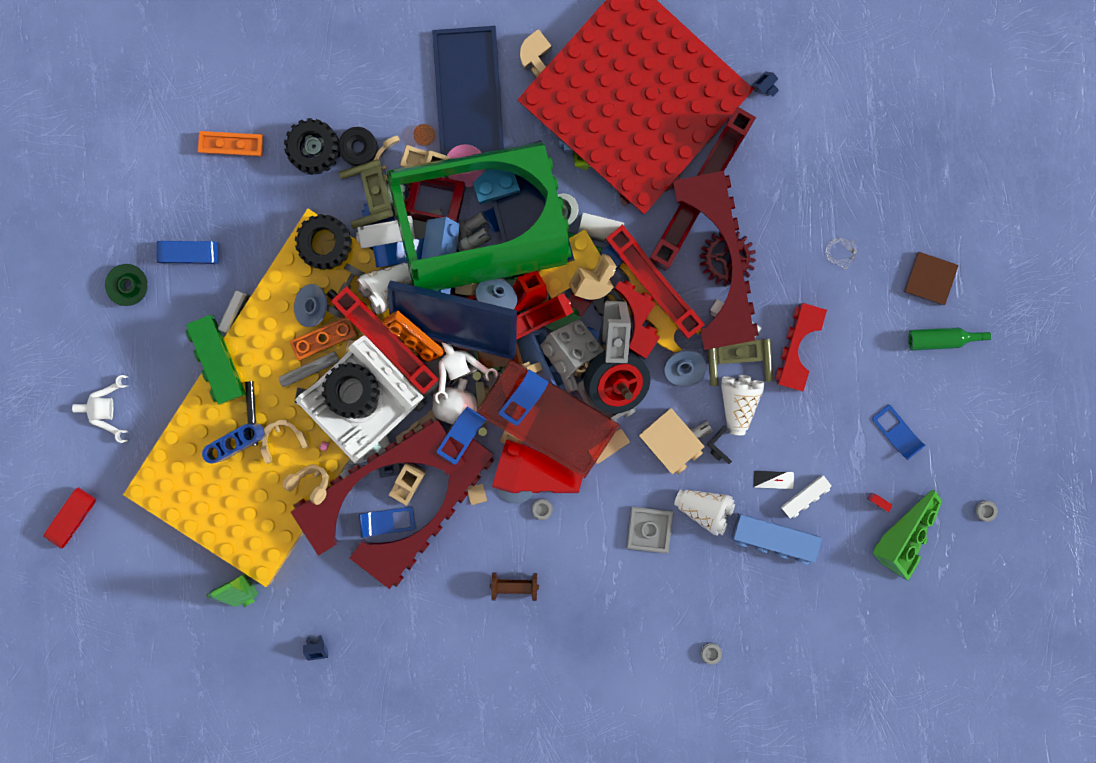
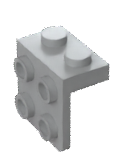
(570, 348)

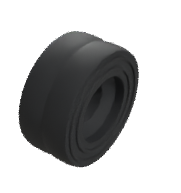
(357, 134)

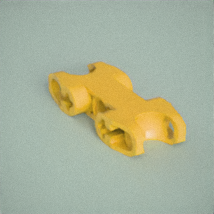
(657, 317)

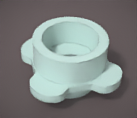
(310, 141)

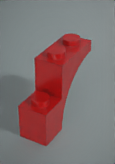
(641, 305)
(543, 315)

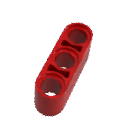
(69, 518)

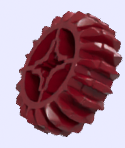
(725, 268)

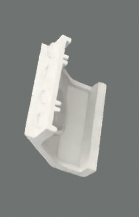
(395, 402)

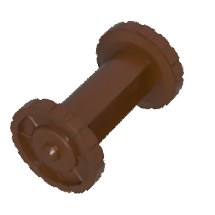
(505, 586)

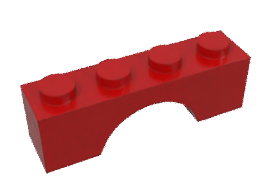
(529, 291)
(792, 372)

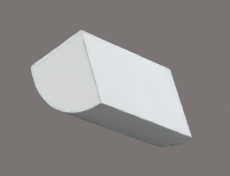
(598, 227)

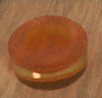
(424, 134)

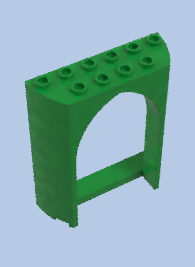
(537, 249)

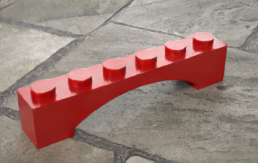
(654, 282)
(384, 340)

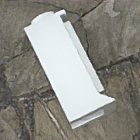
(381, 233)

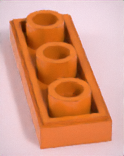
(335, 332)
(413, 336)

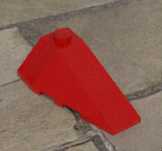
(533, 471)

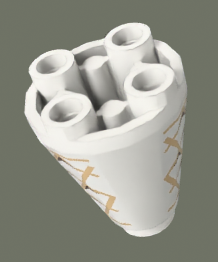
(374, 285)
(740, 401)
(706, 509)

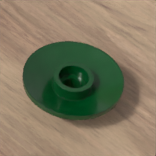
(116, 282)

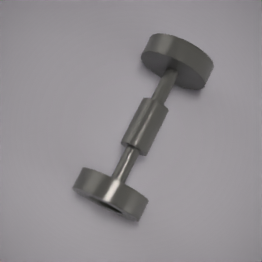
(354, 271)

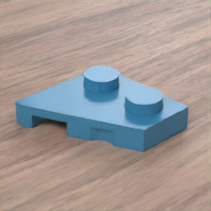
(495, 185)

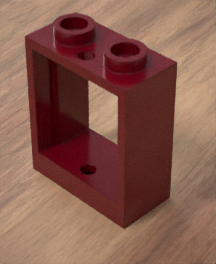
(455, 186)

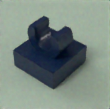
(765, 84)
(390, 470)
(316, 650)

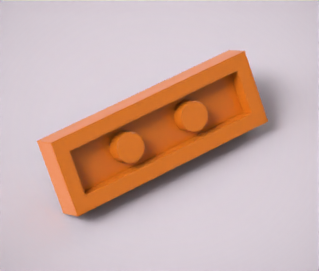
(230, 143)

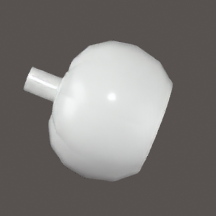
(457, 401)

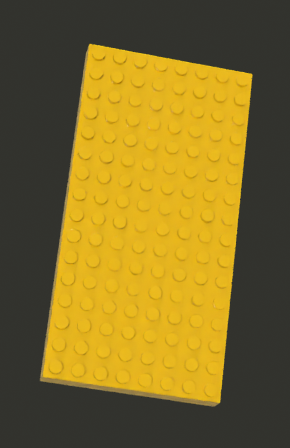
(240, 503)

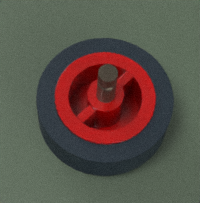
(616, 385)

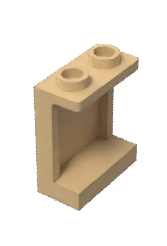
(672, 441)

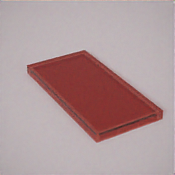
(555, 425)

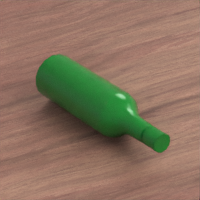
(943, 338)

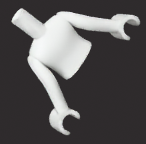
(455, 365)
(102, 408)

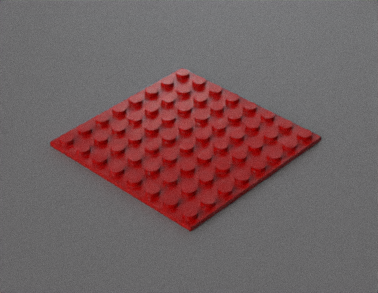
(607, 101)

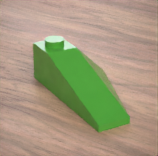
(902, 543)
(235, 592)

